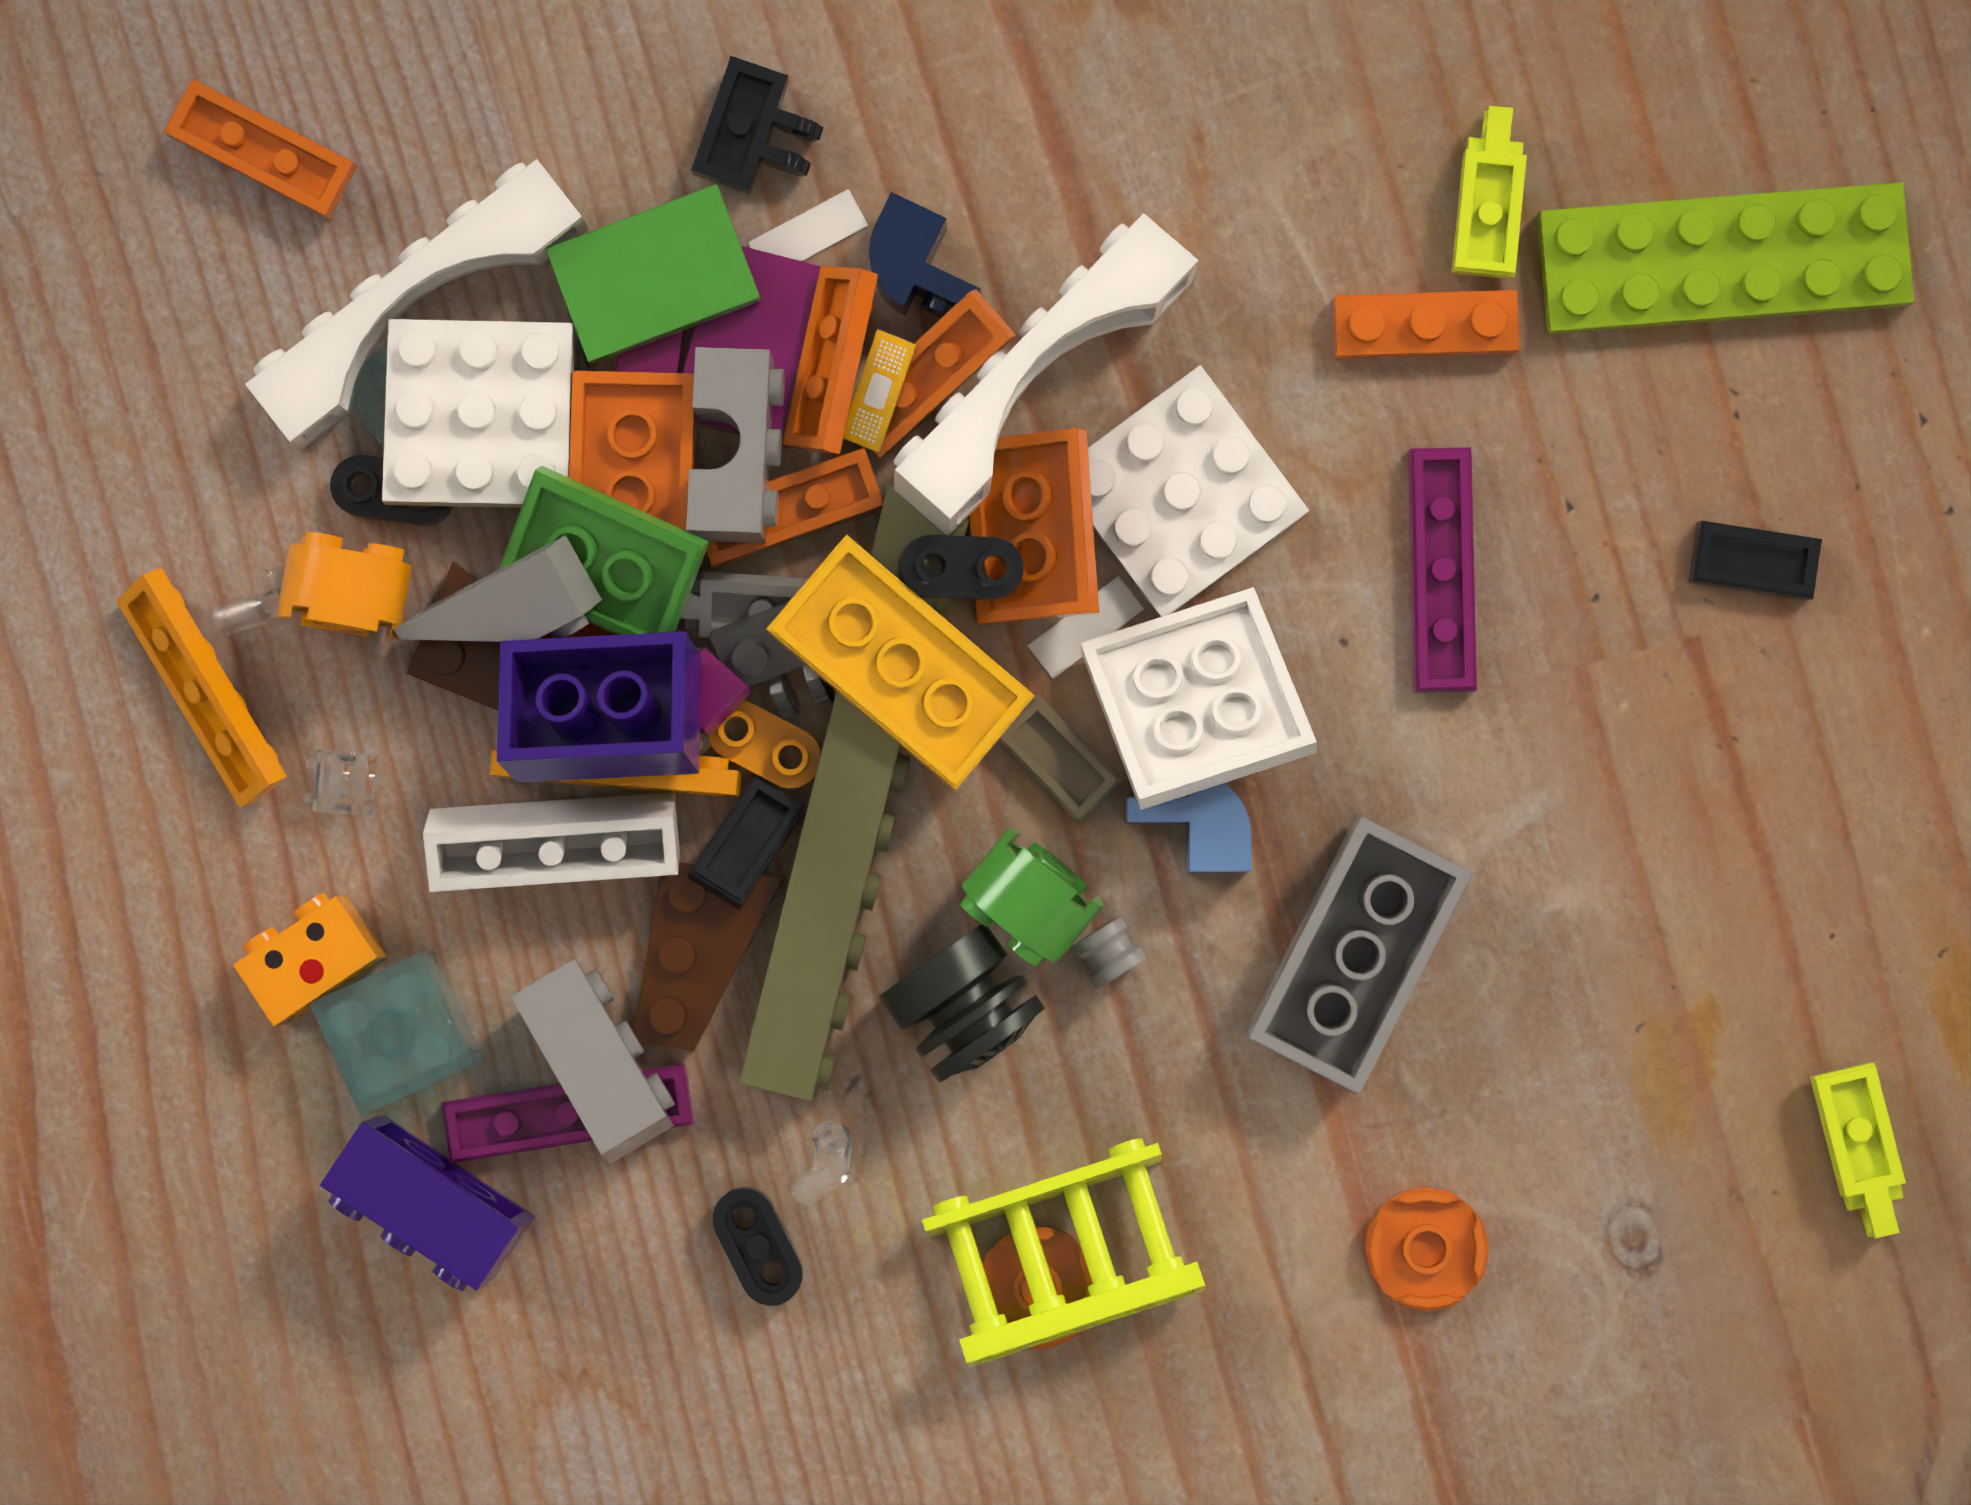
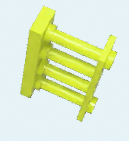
(1050, 1314)

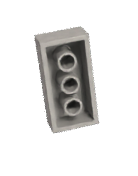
(1358, 954)

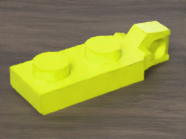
(1490, 200)
(1861, 1144)

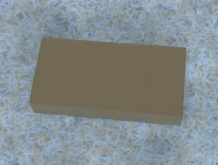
(1059, 759)

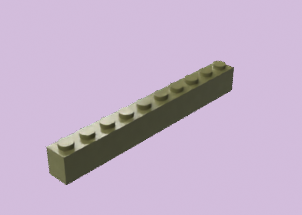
(833, 869)

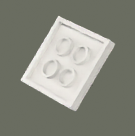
(474, 410)
(1186, 493)
(1198, 698)

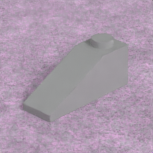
(518, 602)

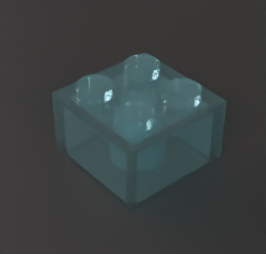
(397, 1032)

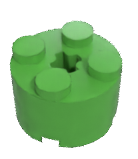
(1029, 898)

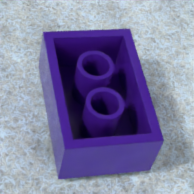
(599, 707)
(425, 1203)

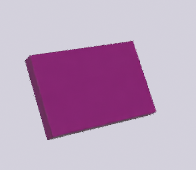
(772, 324)

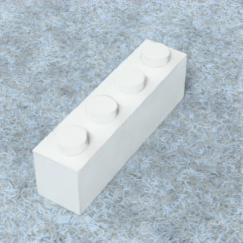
(552, 841)

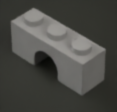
(735, 499)

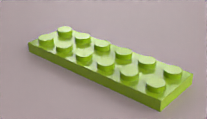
(1725, 258)

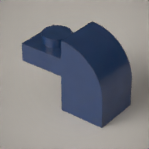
(902, 255)

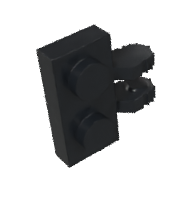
(742, 126)

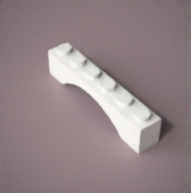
(1125, 288)
(317, 377)

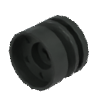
(962, 1003)

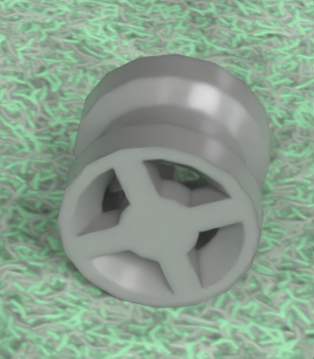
(1108, 952)

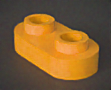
(763, 744)

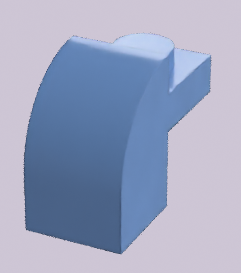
(1215, 828)

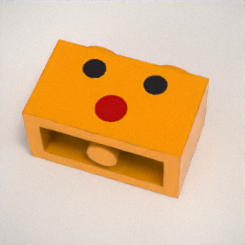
(308, 958)

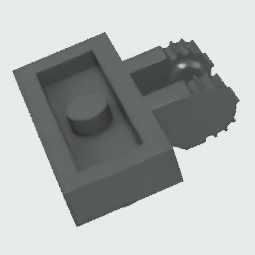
(759, 657)

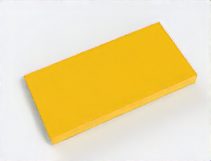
(899, 662)

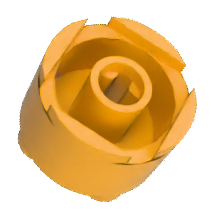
(345, 587)

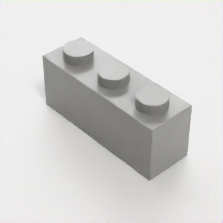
(595, 1059)

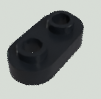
(370, 504)
(961, 567)
(754, 1246)

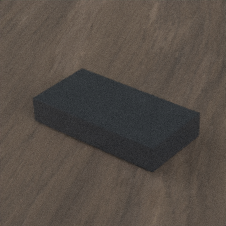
(1755, 560)
(746, 842)

